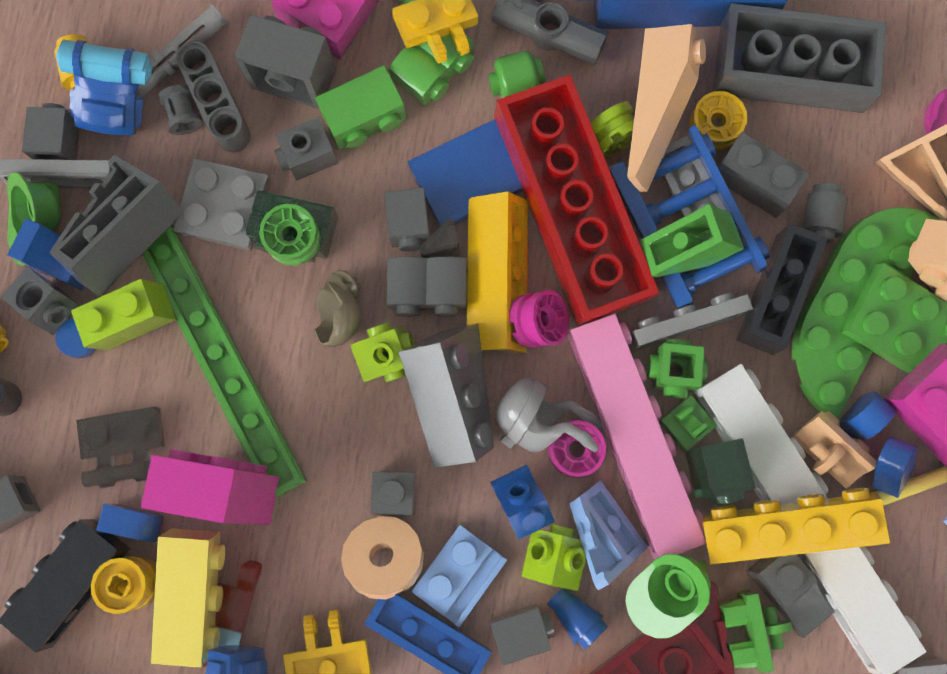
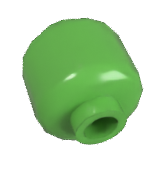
(515, 74)

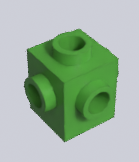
(689, 361)

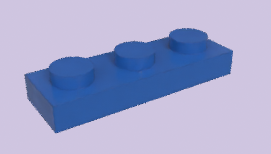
(427, 636)

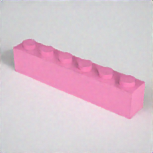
(636, 438)

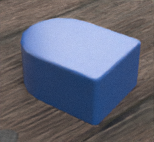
(867, 416)
(894, 466)
(129, 522)

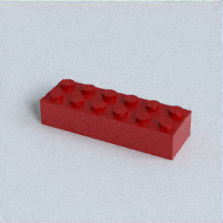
(574, 201)

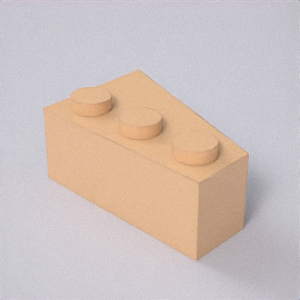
(922, 170)

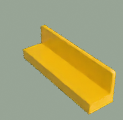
(496, 266)

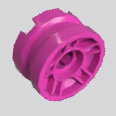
(539, 319)
(577, 466)

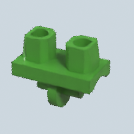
(755, 650)

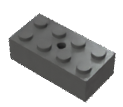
(800, 58)

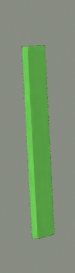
(222, 361)

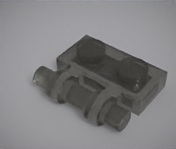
(119, 434)

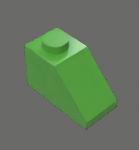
(692, 242)

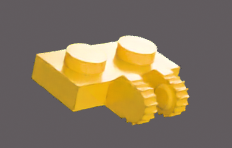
(432, 19)
(338, 658)

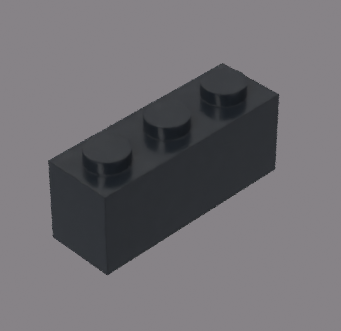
(782, 289)
(60, 585)

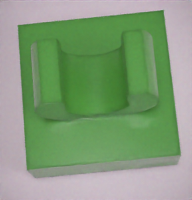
(687, 423)

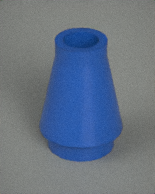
(578, 618)

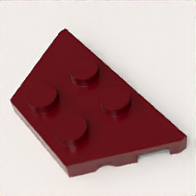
(695, 650)

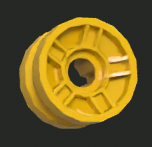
(722, 106)

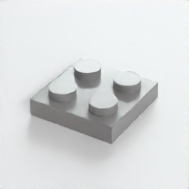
(219, 203)

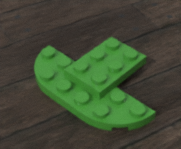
(866, 307)

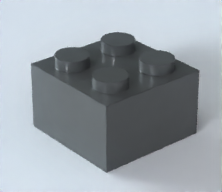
(285, 60)

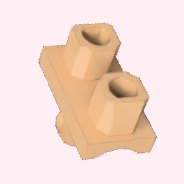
(834, 449)

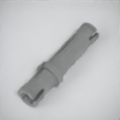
(211, 21)

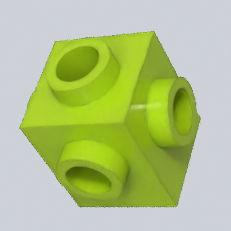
(372, 355)
(555, 558)

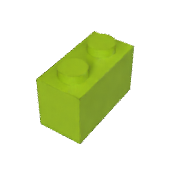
(123, 315)

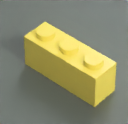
(186, 597)

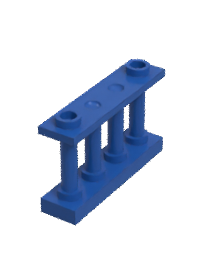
(649, 216)

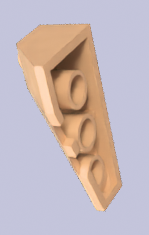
(665, 85)

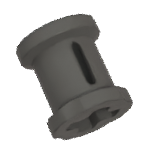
(179, 109)

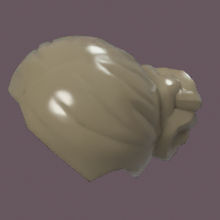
(338, 309)

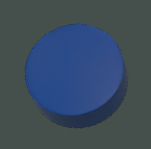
(69, 341)

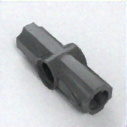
(571, 36)

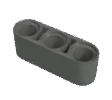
(204, 83)

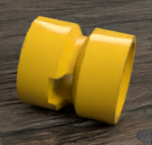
(124, 584)

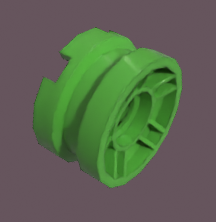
(277, 225)

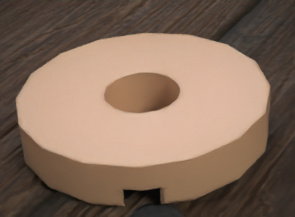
(366, 541)

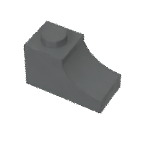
(792, 591)

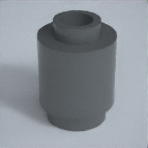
(826, 210)

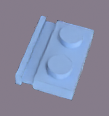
(459, 576)

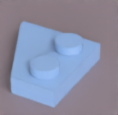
(605, 534)

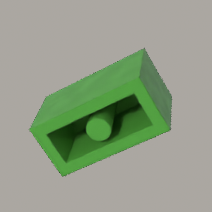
(362, 108)

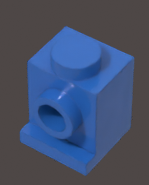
(522, 502)

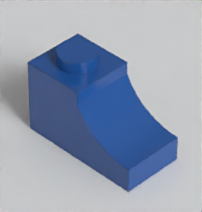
(33, 249)

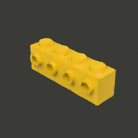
(795, 527)

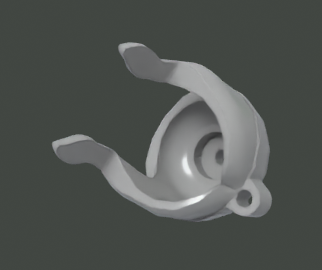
(529, 418)

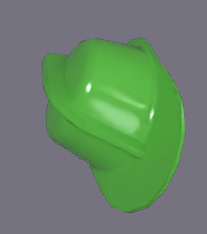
(31, 201)
(668, 595)

